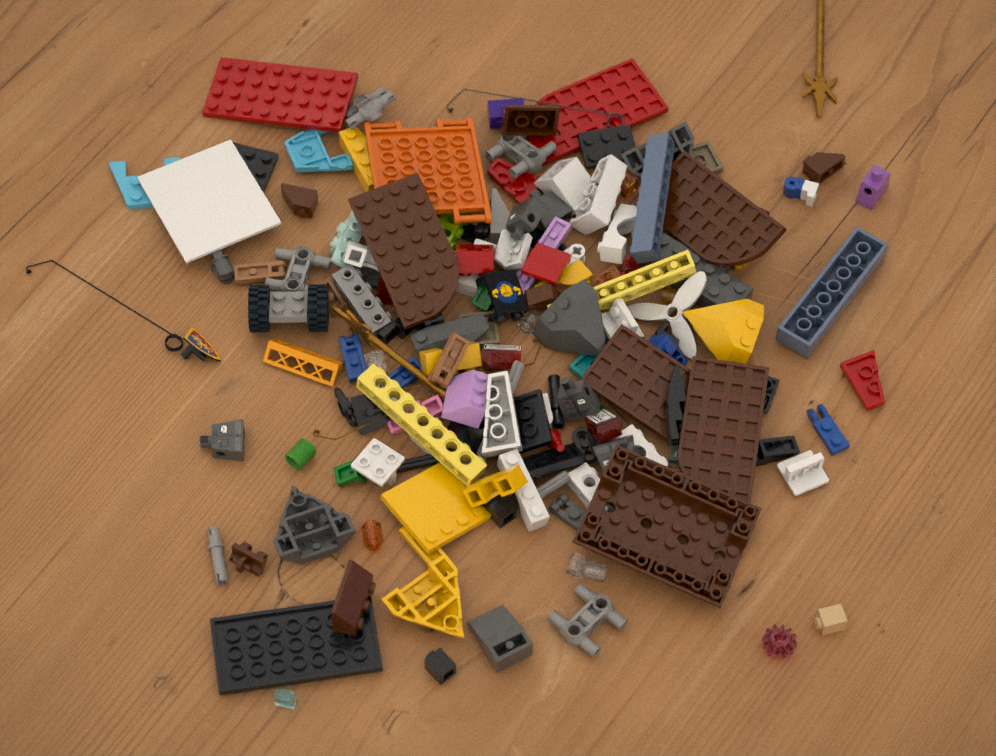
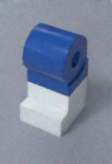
(801, 189)

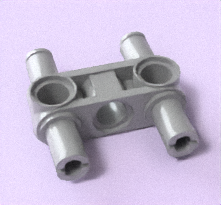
(368, 107)
(522, 152)
(298, 269)
(587, 620)

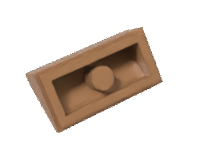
(335, 297)

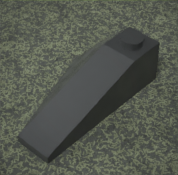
(436, 336)

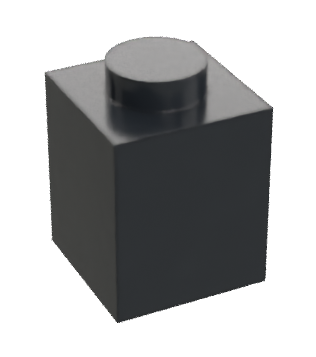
(440, 665)

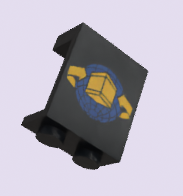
(504, 294)

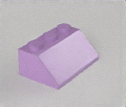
(466, 398)

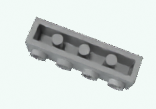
(360, 298)

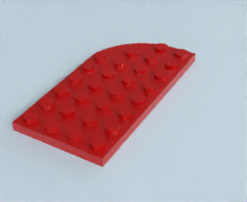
(614, 90)

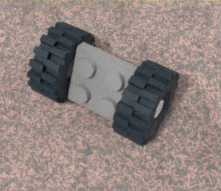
(288, 307)

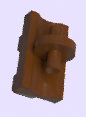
(246, 559)

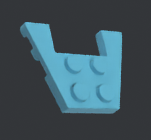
(310, 155)
(130, 187)

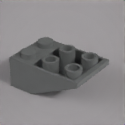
(501, 638)

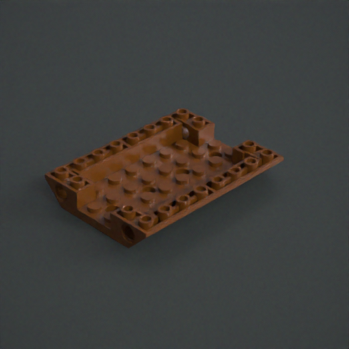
(674, 508)

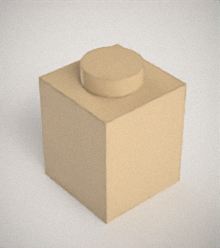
(831, 619)

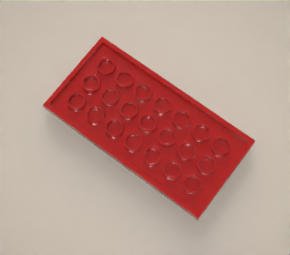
(280, 94)

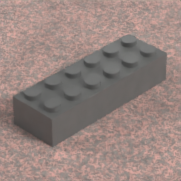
(720, 285)

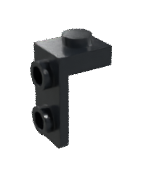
(472, 232)

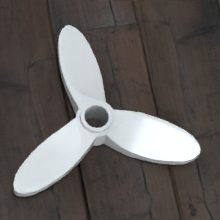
(683, 301)

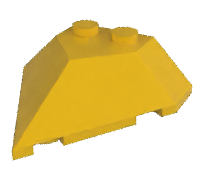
(728, 328)
(431, 599)

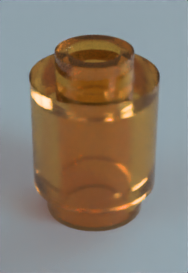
(372, 535)

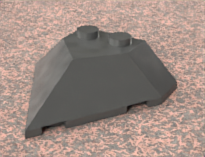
(683, 141)
(573, 322)
(311, 529)

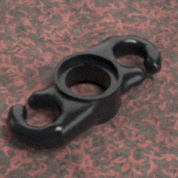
(345, 407)

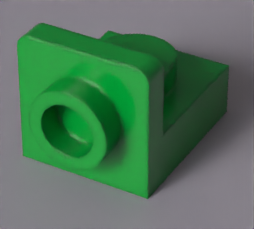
(482, 299)
(346, 475)

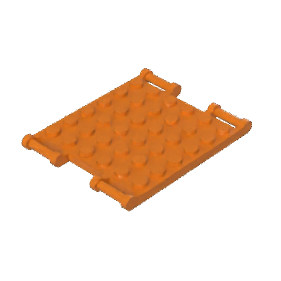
(443, 158)

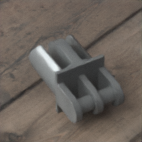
(222, 267)

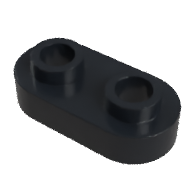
(585, 446)

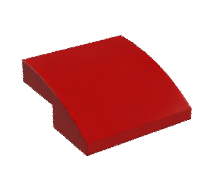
(546, 263)

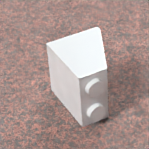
(567, 180)

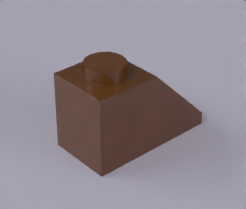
(822, 166)
(300, 200)
(543, 295)

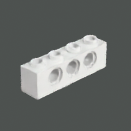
(584, 476)

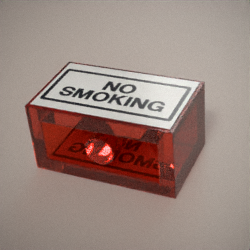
(500, 356)
(604, 425)

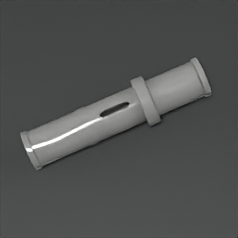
(216, 548)

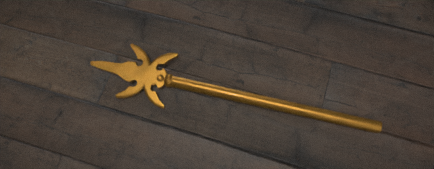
(819, 86)
(372, 340)

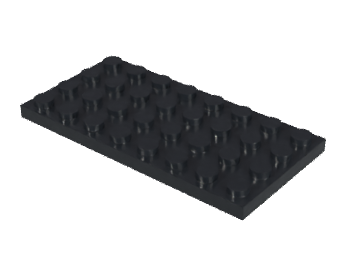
(290, 648)

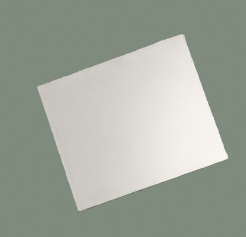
(208, 201)

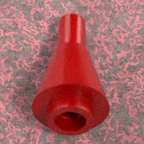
(557, 439)

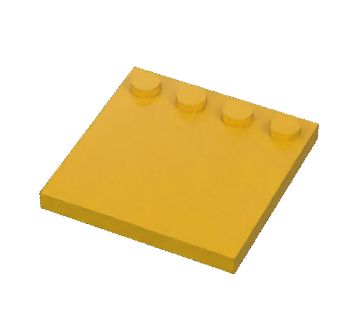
(434, 507)

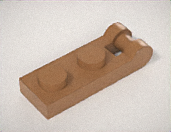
(259, 272)
(449, 360)

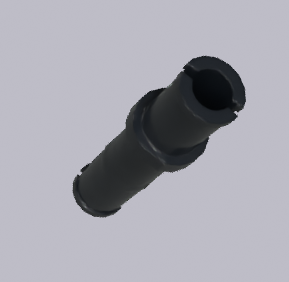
(554, 384)

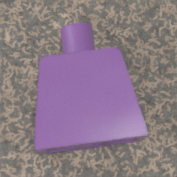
(878, 182)

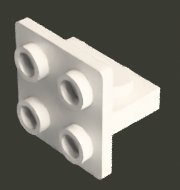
(512, 253)
(619, 315)
(378, 463)
(803, 472)

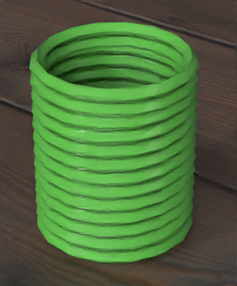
(300, 454)

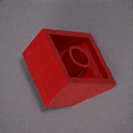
(475, 258)

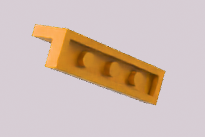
(306, 355)

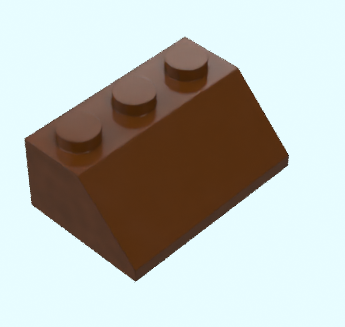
(529, 120)
(352, 599)

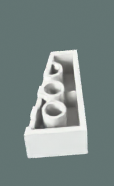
(600, 196)
(501, 423)

